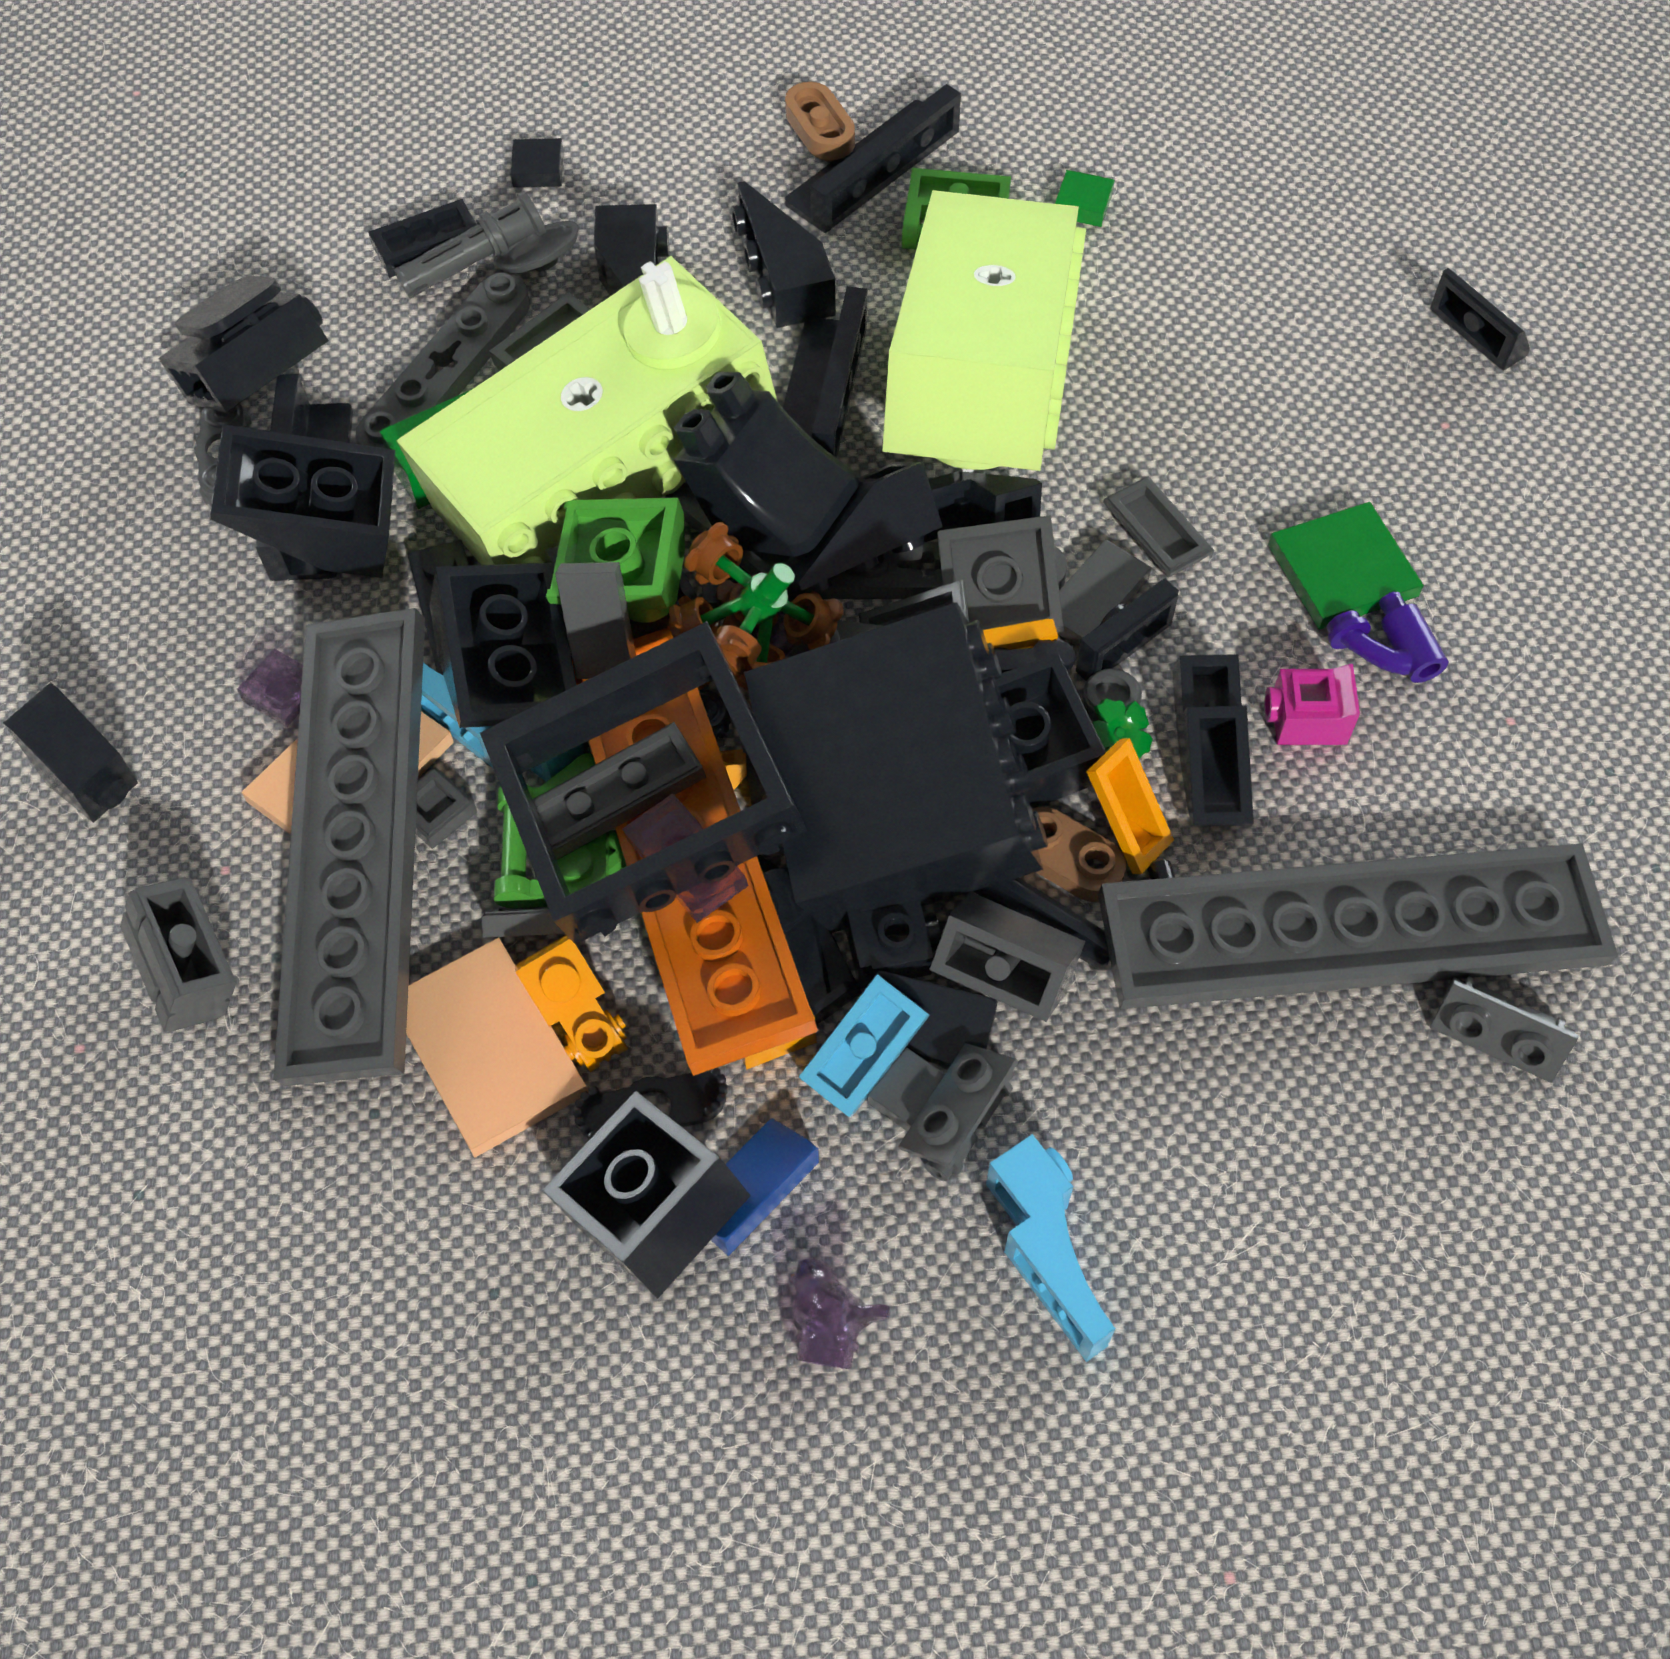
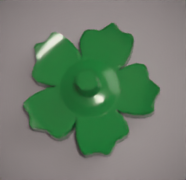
(1122, 722)

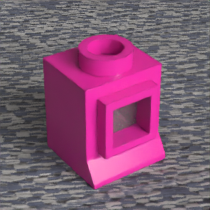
(1313, 706)

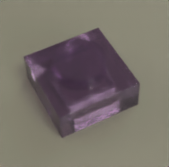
(275, 688)

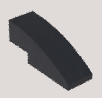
(1213, 740)

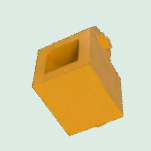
(567, 993)

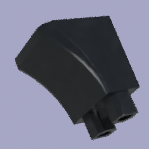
(760, 470)

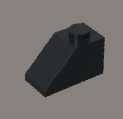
(70, 753)

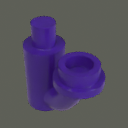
(1413, 643)

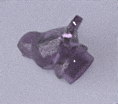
(829, 1316)

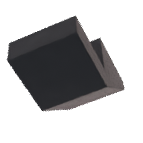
(982, 499)

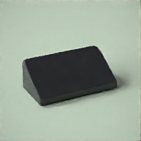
(1479, 321)
(953, 1020)

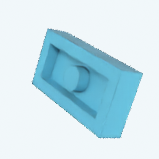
(864, 1046)

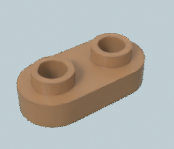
(820, 121)
(1070, 849)

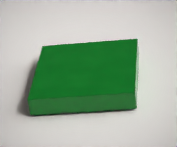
(1344, 563)

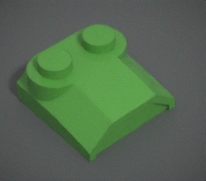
(640, 535)

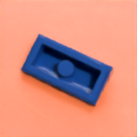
(769, 1170)

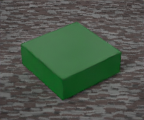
(1089, 193)

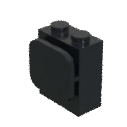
(241, 341)

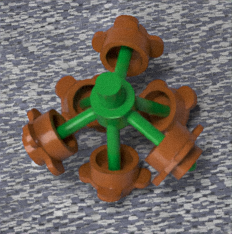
(749, 605)

